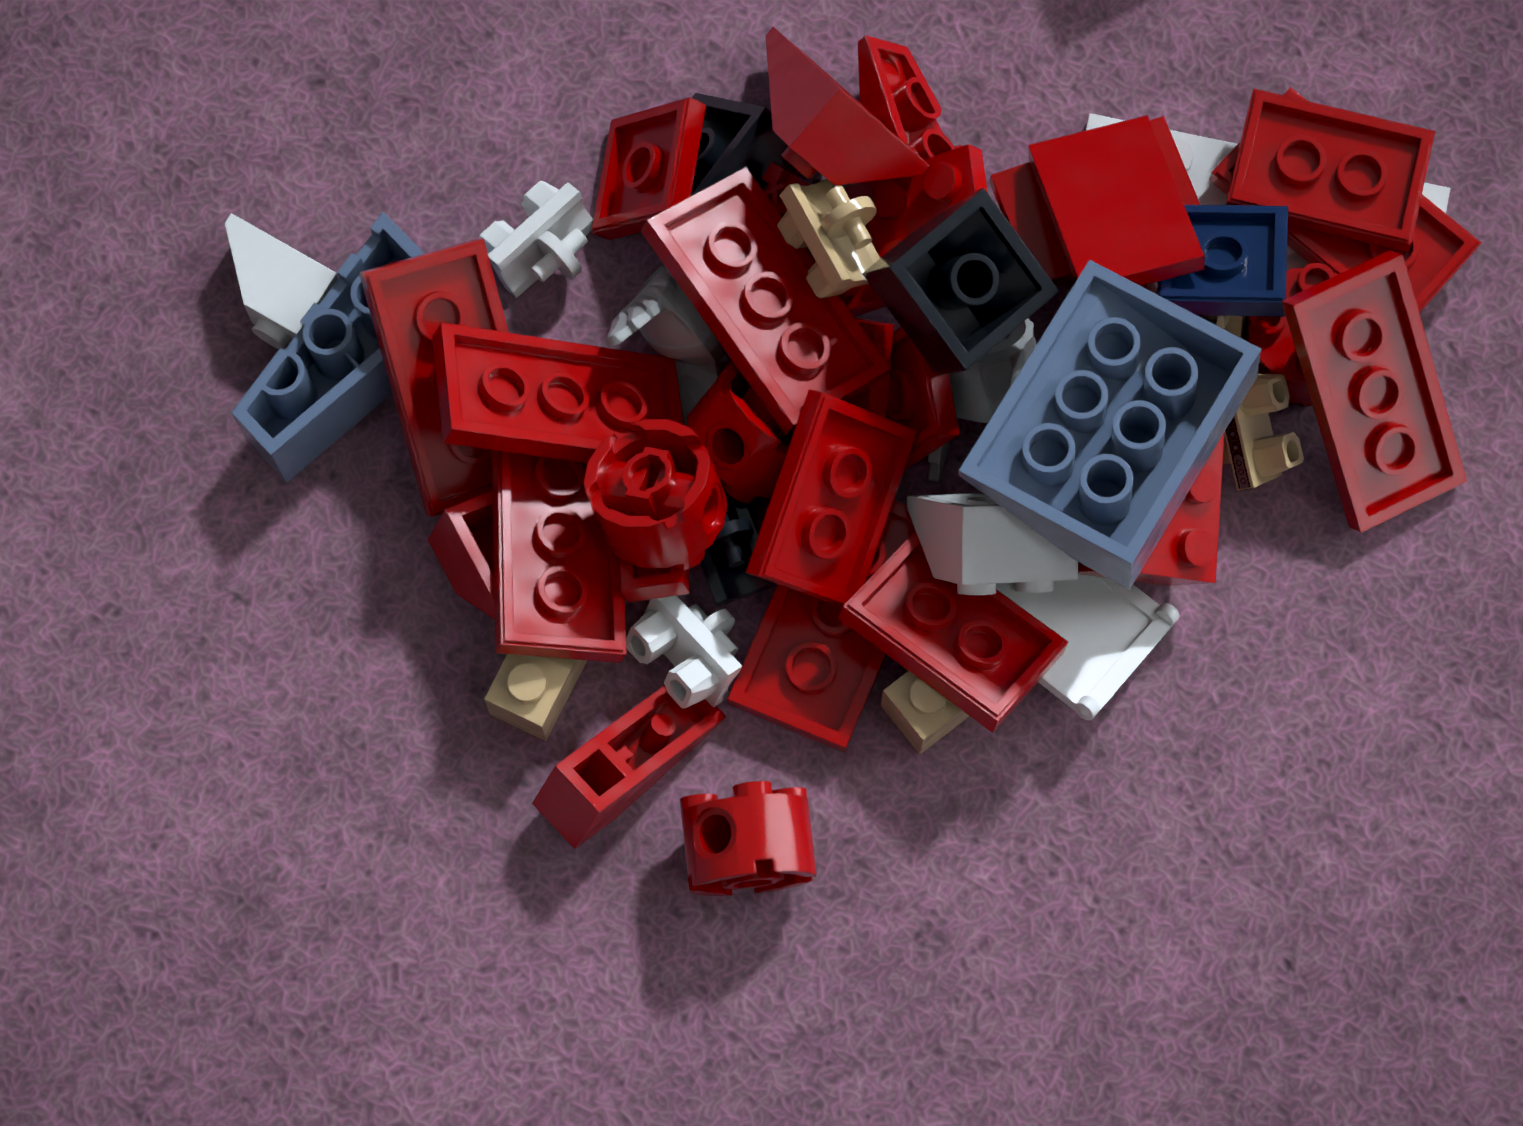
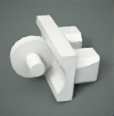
(543, 241)
(692, 644)

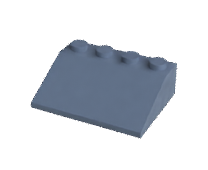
(1111, 421)

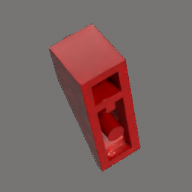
(622, 764)

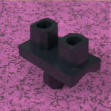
(730, 555)

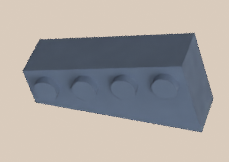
(328, 371)

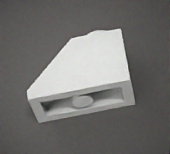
(275, 281)

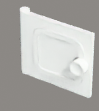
(1106, 633)

